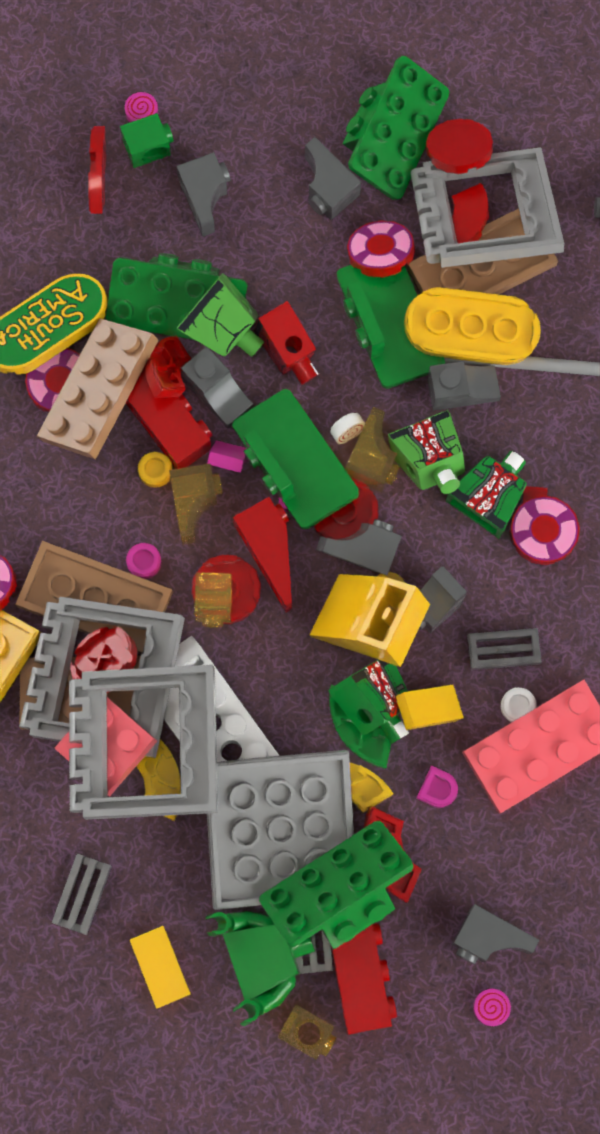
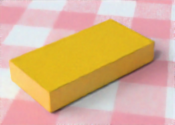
(429, 707)
(160, 967)

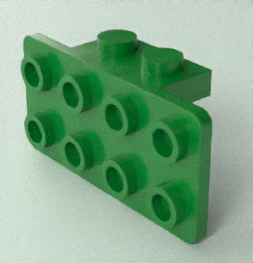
(394, 126)
(160, 292)
(379, 314)
(294, 459)
(339, 889)

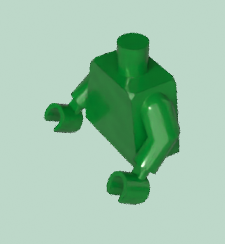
(260, 960)

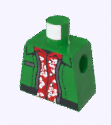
(490, 492)
(371, 699)

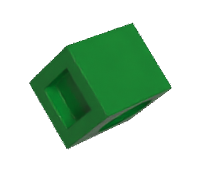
(146, 140)

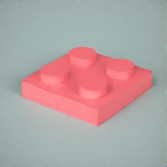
(125, 745)

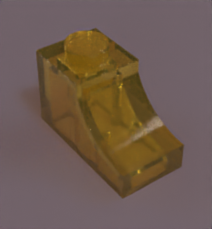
(371, 457)
(193, 494)

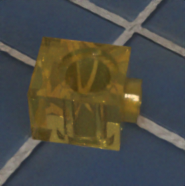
(213, 599)
(290, 1033)

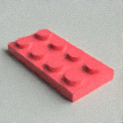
(537, 747)

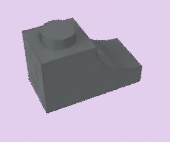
(333, 182)
(203, 184)
(462, 385)
(215, 387)
(370, 547)
(444, 598)
(486, 933)

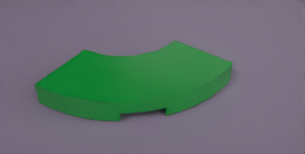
(371, 748)

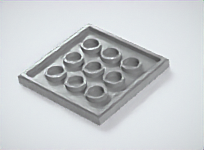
(275, 821)

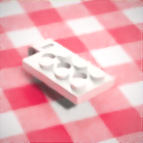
(236, 723)

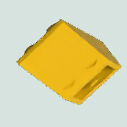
(372, 616)

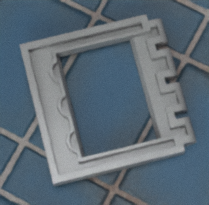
(534, 201)
(56, 652)
(197, 742)

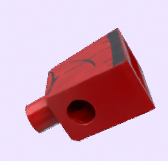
(283, 329)

